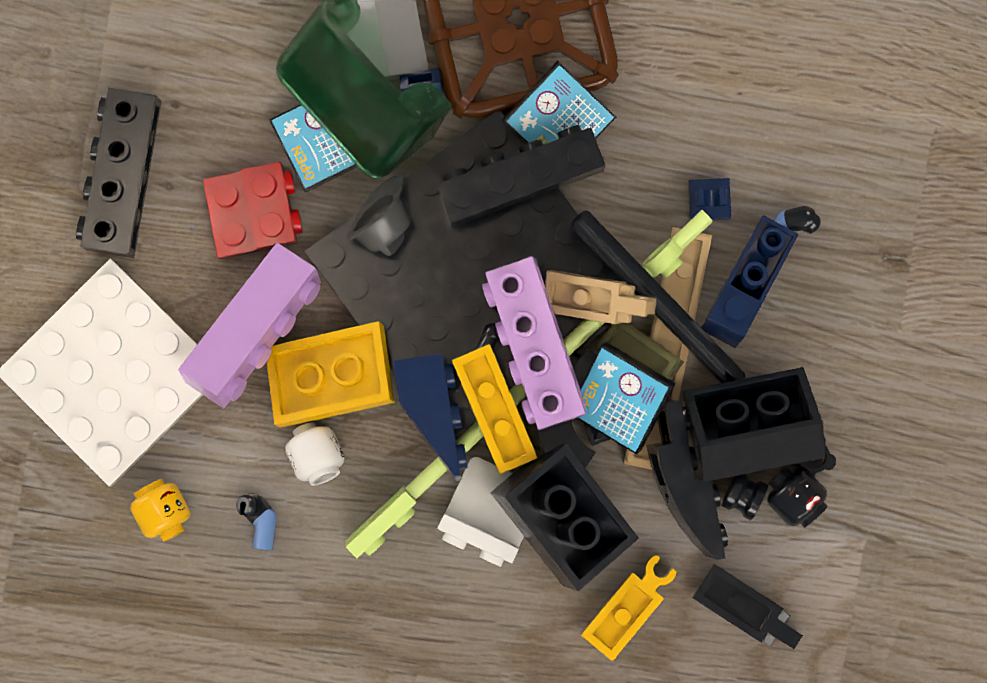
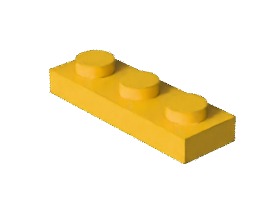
(494, 409)

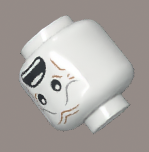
(314, 453)

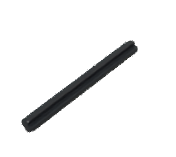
(666, 308)

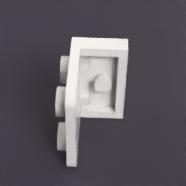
(477, 516)

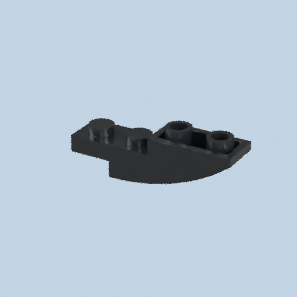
(686, 496)

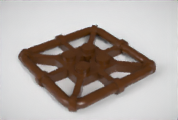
(507, 45)

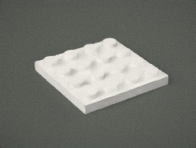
(106, 372)

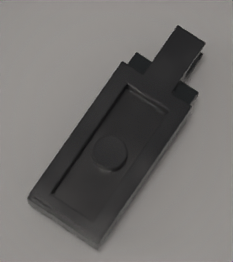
(745, 608)

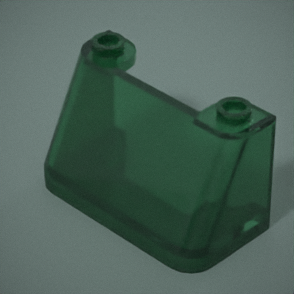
(353, 97)

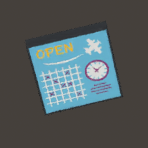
(555, 105)
(310, 148)
(623, 397)

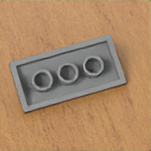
(391, 37)

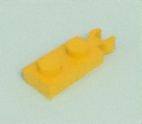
(626, 610)

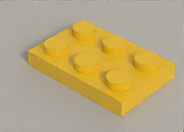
(329, 375)

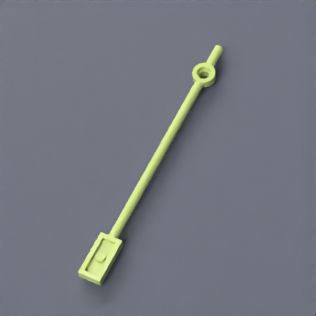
(399, 506)

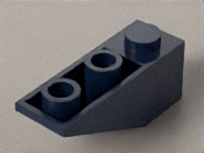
(749, 282)
(425, 399)

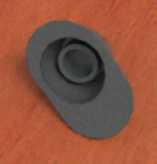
(382, 218)

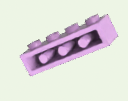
(250, 326)
(535, 342)

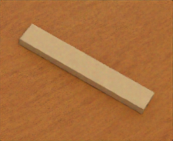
(685, 288)

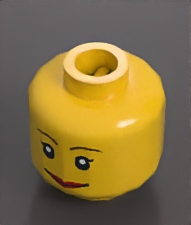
(160, 510)

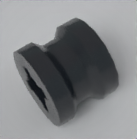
(745, 496)

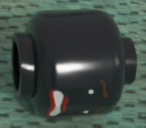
(797, 496)

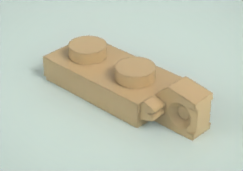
(596, 298)

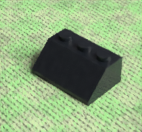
(565, 516)

